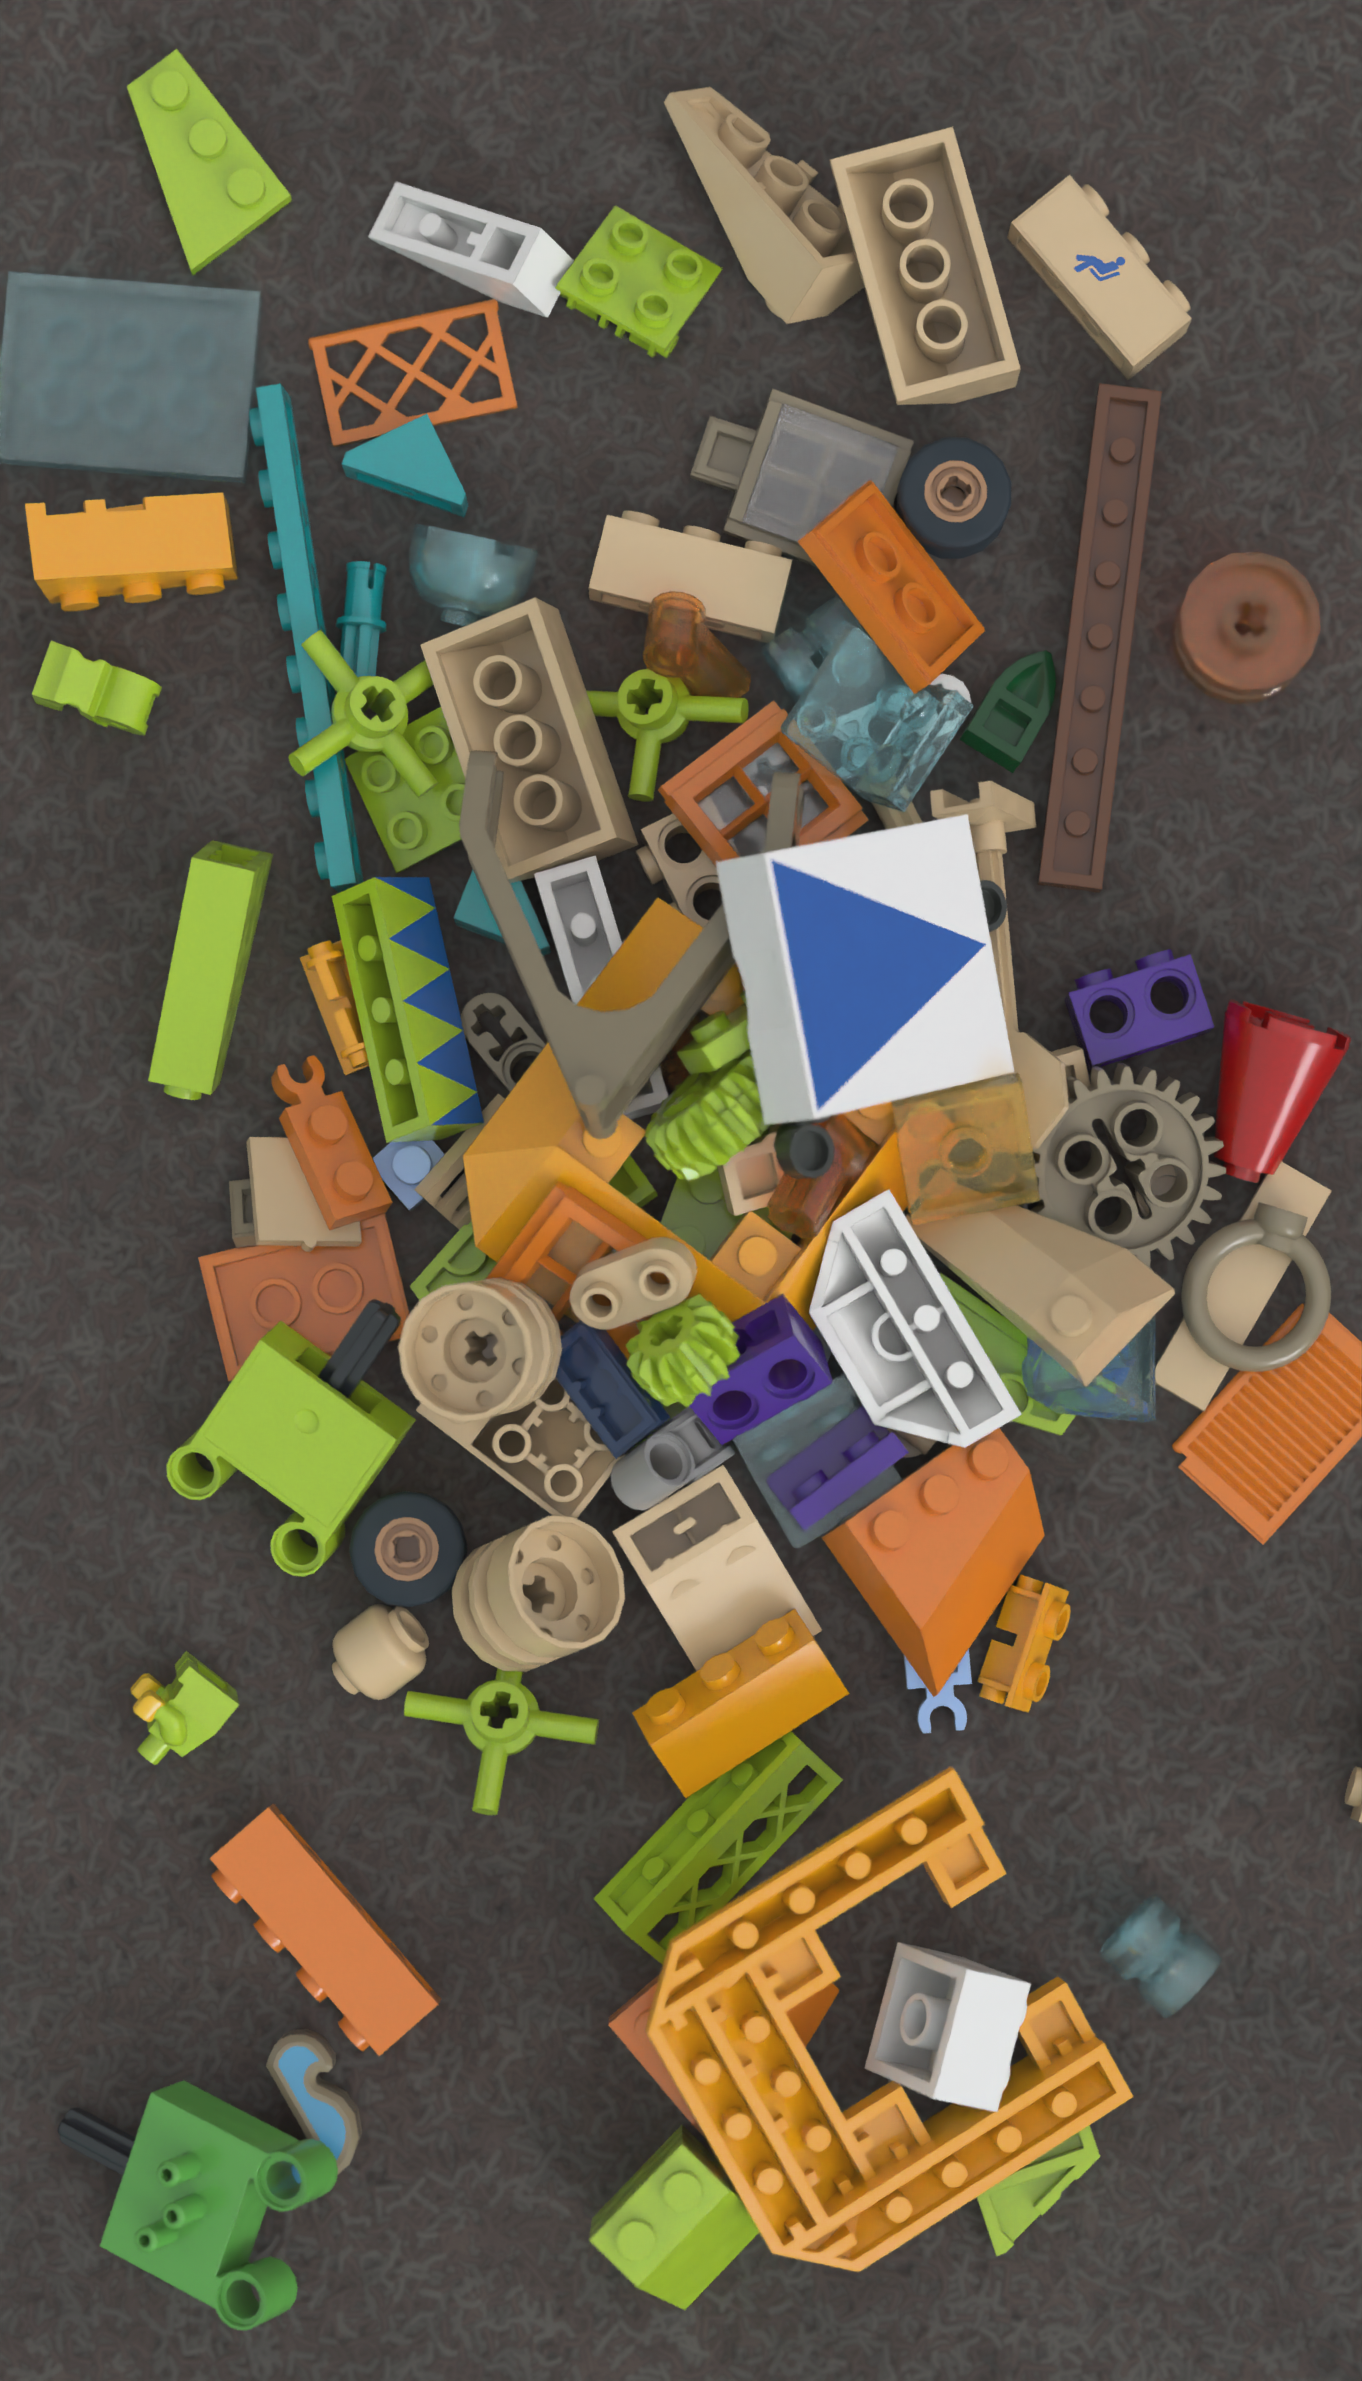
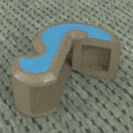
(319, 2106)

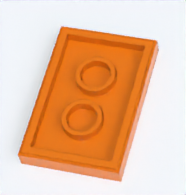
(892, 586)
(308, 1291)

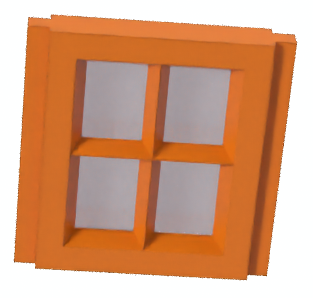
(728, 791)
(558, 1243)

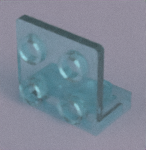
(870, 724)
(789, 1433)

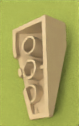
(778, 225)

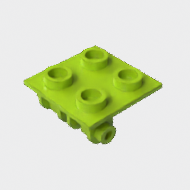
(637, 282)
(408, 824)

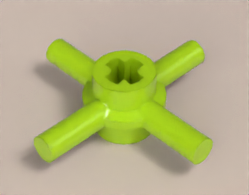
(663, 721)
(357, 731)
(499, 1743)

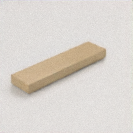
(1238, 1290)

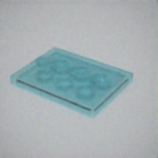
(128, 376)

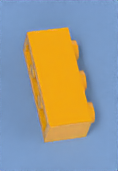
(739, 1703)

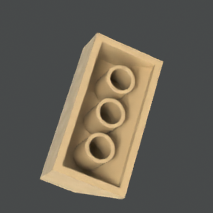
(926, 270)
(519, 693)

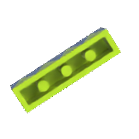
(407, 1009)

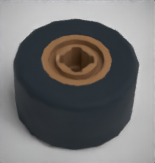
(954, 521)
(425, 1536)

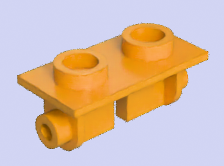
(333, 992)
(1022, 1667)

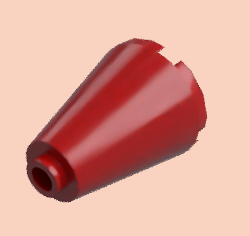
(1269, 1084)

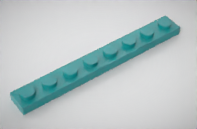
(302, 612)

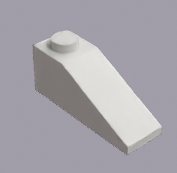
(474, 247)

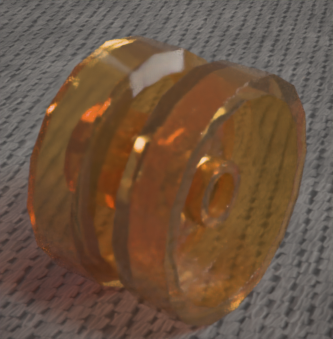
(1255, 592)

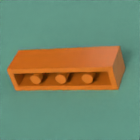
(324, 1930)

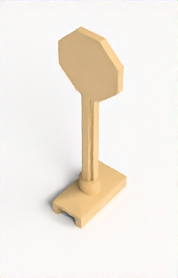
(1040, 1071)

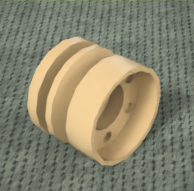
(446, 1341)
(538, 1594)

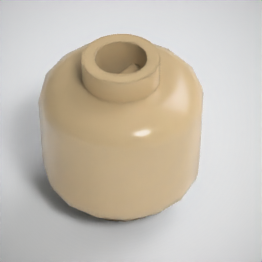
(379, 1651)

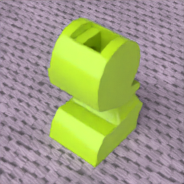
(96, 689)

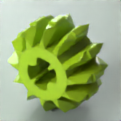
(683, 1351)

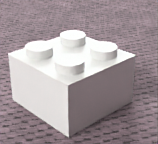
(948, 2027)

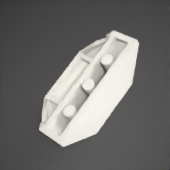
(903, 1331)

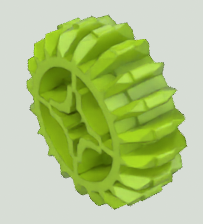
(708, 1119)

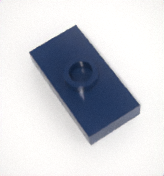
(604, 1390)

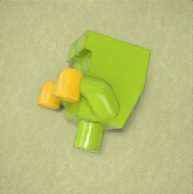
(183, 1711)

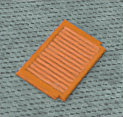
(1278, 1430)

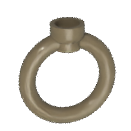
(1275, 1230)

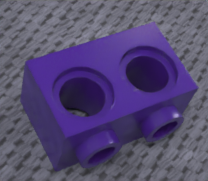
(1143, 1025)
(776, 1369)

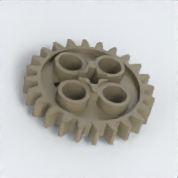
(1169, 1139)

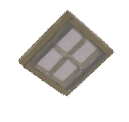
(805, 467)

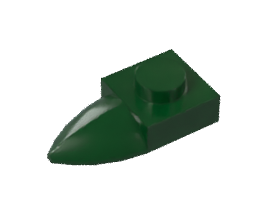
(1013, 711)

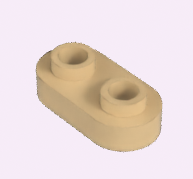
(628, 1284)

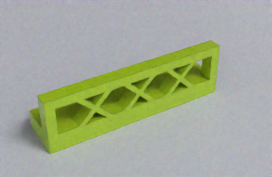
(710, 1834)

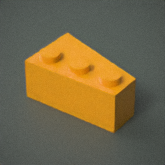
(132, 549)

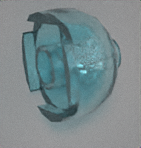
(468, 573)

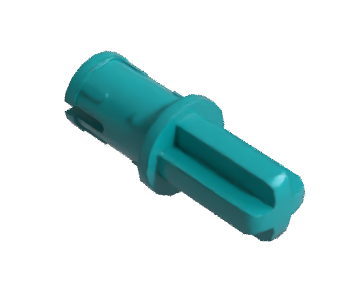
(362, 616)

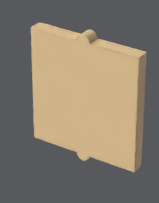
(284, 1203)

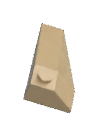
(1052, 1282)

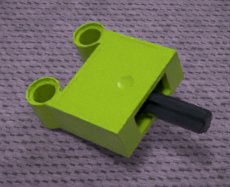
(302, 1433)

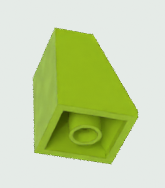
(674, 2222)

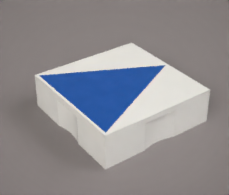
(865, 969)

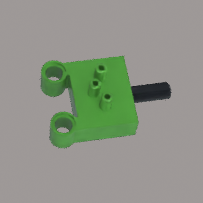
(199, 2194)

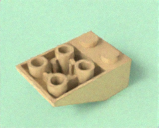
(539, 1449)
(710, 1567)

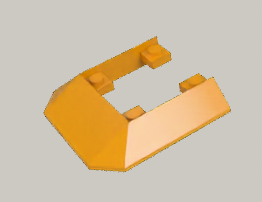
(543, 1140)
(874, 2175)

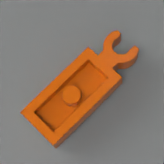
(330, 1148)

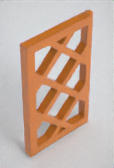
(436, 324)

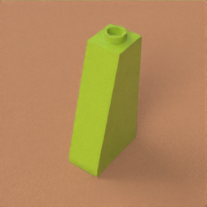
(208, 967)

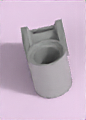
(667, 1460)

